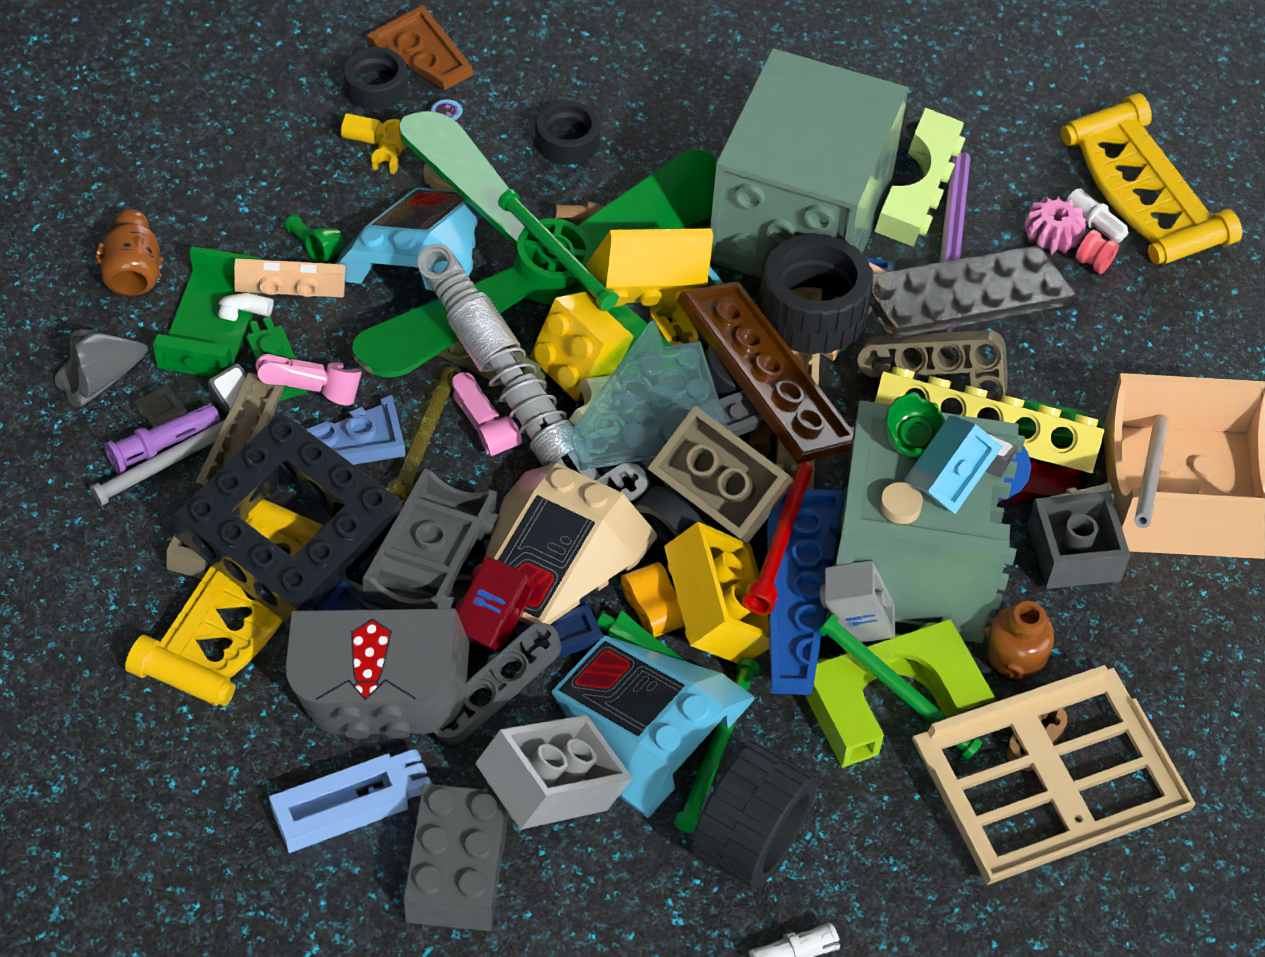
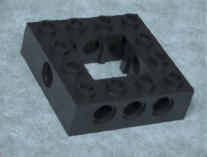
(216, 515)

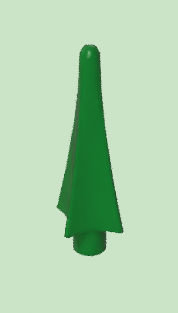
(627, 630)

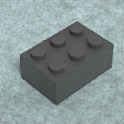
(456, 858)

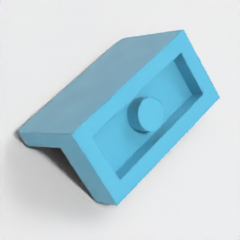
(953, 462)

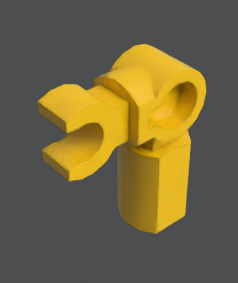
(371, 132)

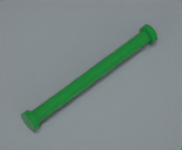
(605, 297)
(891, 678)
(688, 818)

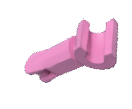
(337, 383)
(494, 433)

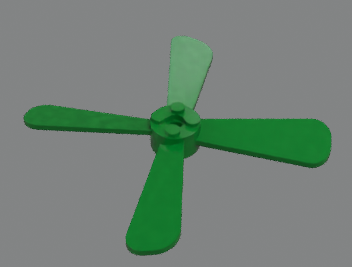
(668, 199)

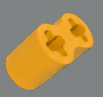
(653, 599)

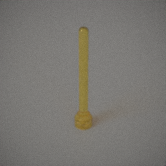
(402, 485)

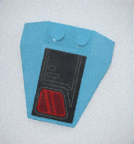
(649, 711)

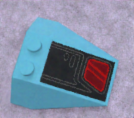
(410, 226)

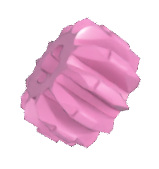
(1055, 224)

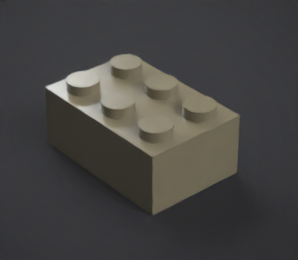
(721, 474)

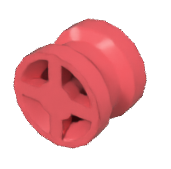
(1097, 251)

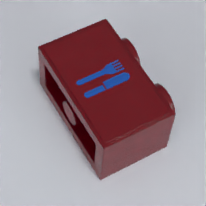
(494, 603)

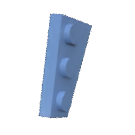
(365, 435)

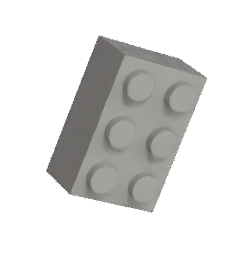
(553, 771)

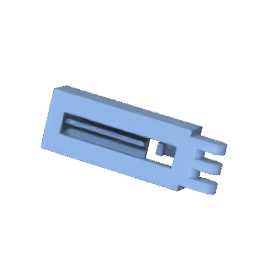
(333, 807)

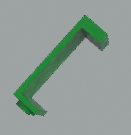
(198, 338)

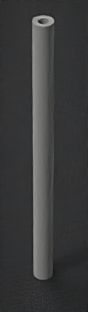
(1151, 472)

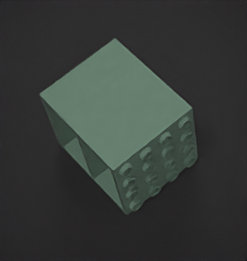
(805, 160)

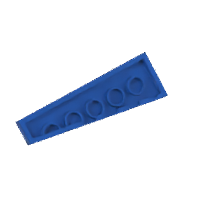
(799, 608)

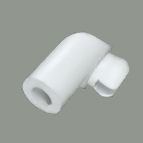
(245, 302)

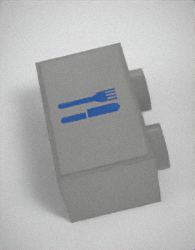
(859, 600)

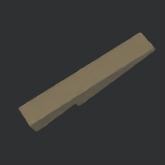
(247, 417)

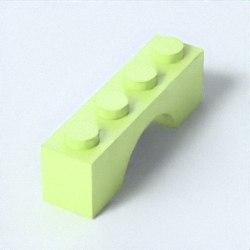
(907, 207)

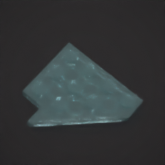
(645, 402)

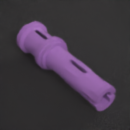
(147, 443)

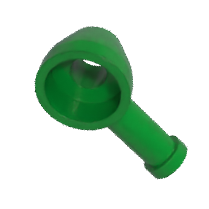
(320, 243)

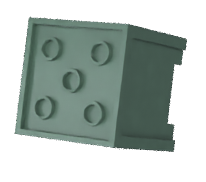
(942, 560)

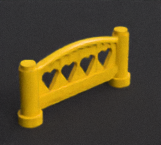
(1125, 124)
(179, 657)

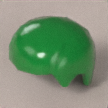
(912, 424)

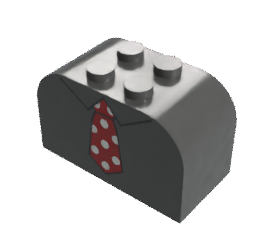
(378, 669)

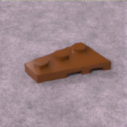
(423, 48)

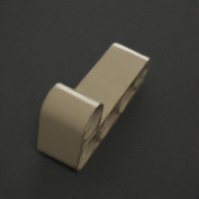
(934, 362)

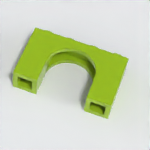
(929, 655)

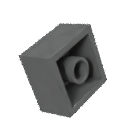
(1078, 540)

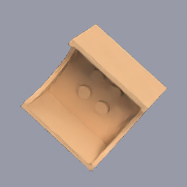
(1210, 465)

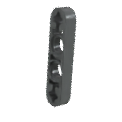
(502, 688)

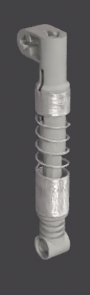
(493, 348)

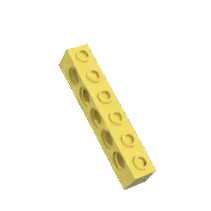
(1078, 455)

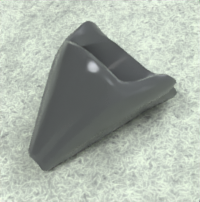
(96, 364)

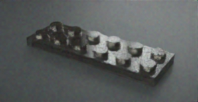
(967, 291)

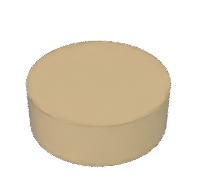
(901, 503)

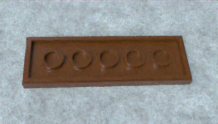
(767, 371)

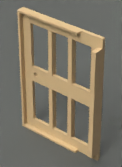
(1022, 715)

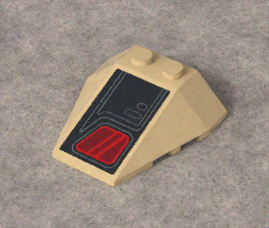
(566, 537)

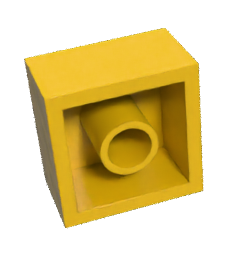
(579, 342)

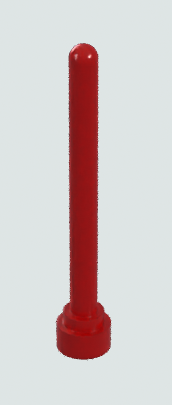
(761, 593)

